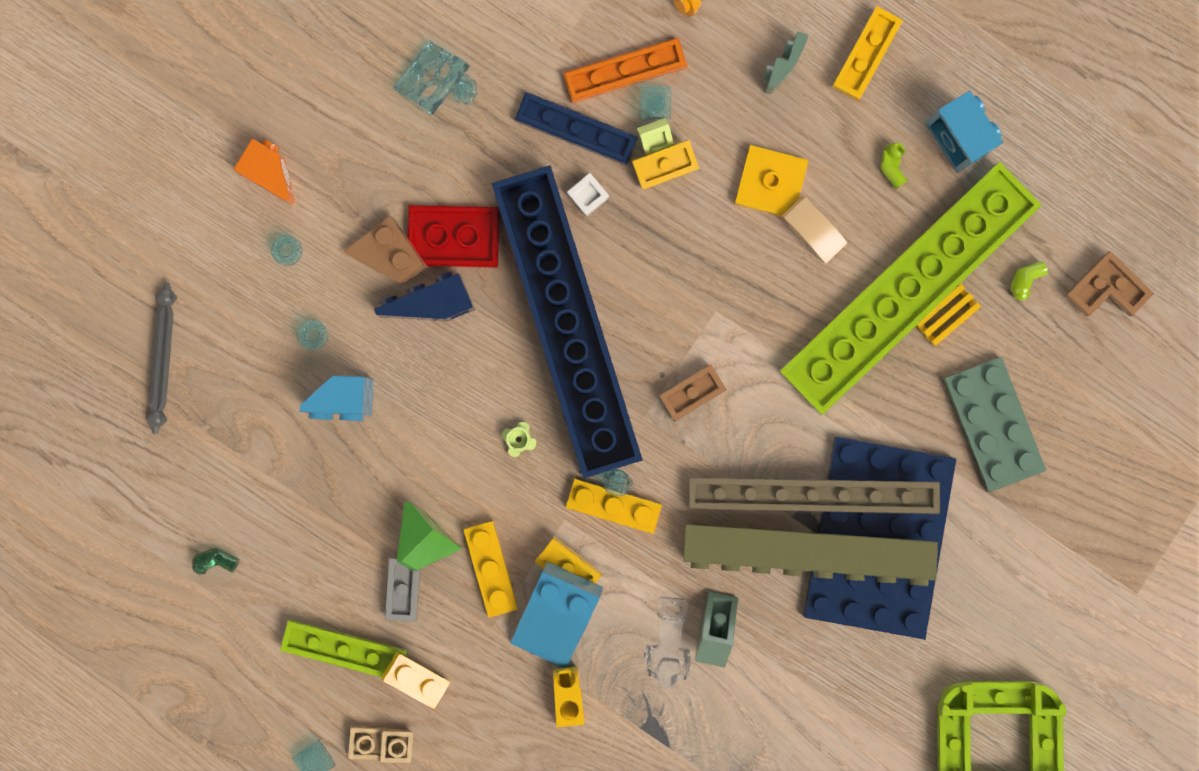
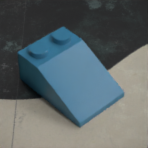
(556, 615)

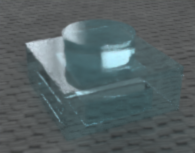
(655, 102)
(314, 758)

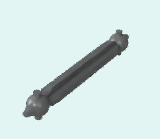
(161, 358)

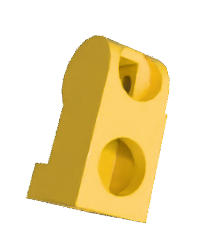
(568, 697)

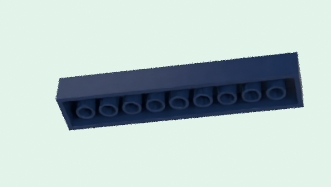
(567, 322)

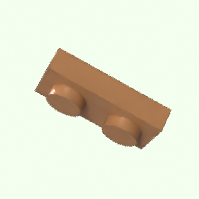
(692, 392)

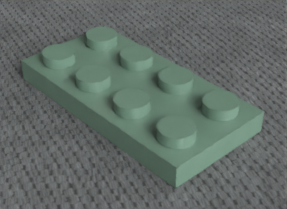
(994, 424)

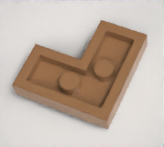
(1109, 279)

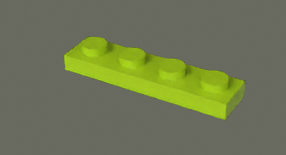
(338, 648)

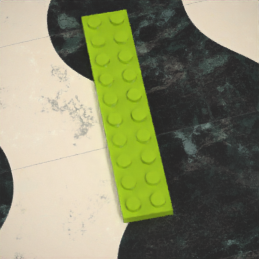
(910, 288)

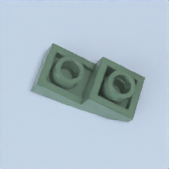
(777, 74)

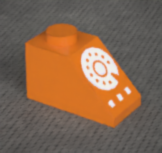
(266, 169)

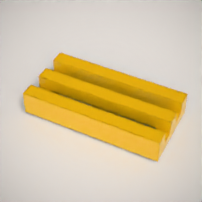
(966, 298)

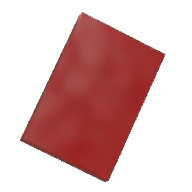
(455, 235)

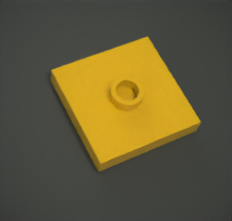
(770, 181)

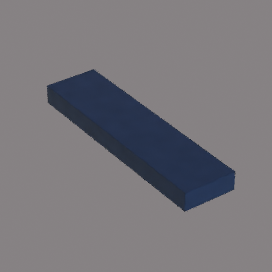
(576, 129)

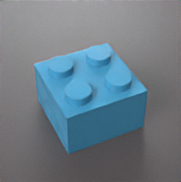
(964, 131)

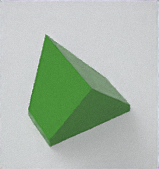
(422, 539)

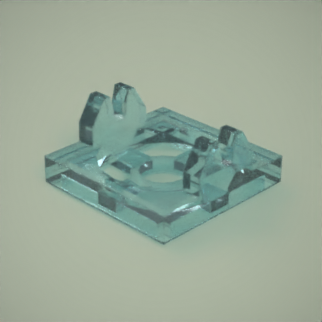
(419, 68)

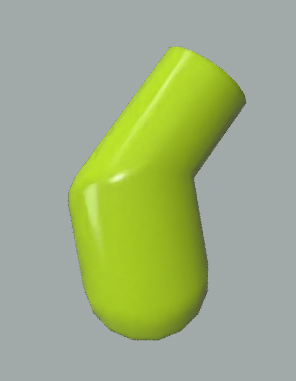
(890, 164)
(1024, 277)

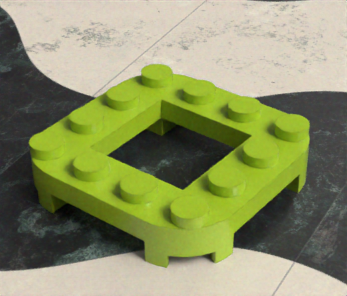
(1000, 697)

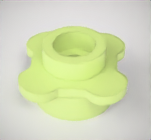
(515, 447)

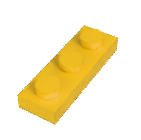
(867, 53)
(624, 510)
(491, 569)

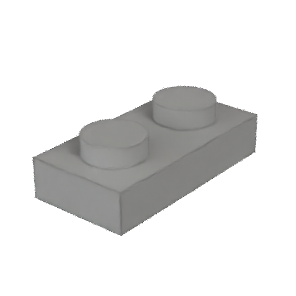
(402, 592)

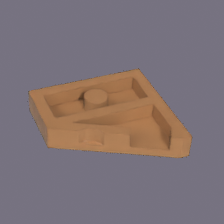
(388, 251)

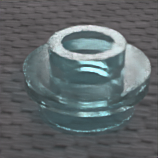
(465, 90)
(277, 250)
(305, 328)
(617, 482)

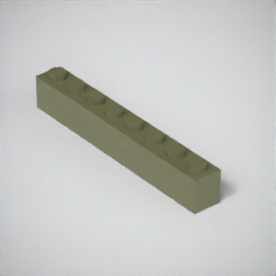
(811, 552)

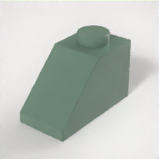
(717, 629)

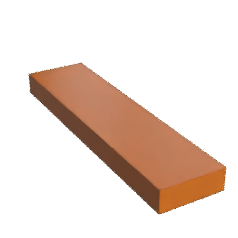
(625, 70)

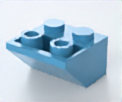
(341, 395)

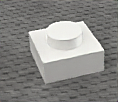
(588, 195)

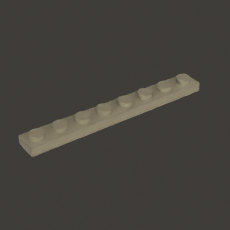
(814, 495)

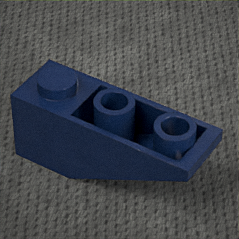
(437, 302)

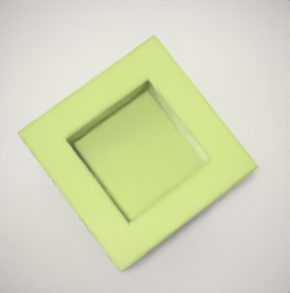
(655, 136)

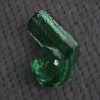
(212, 557)

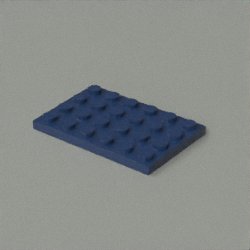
(872, 604)

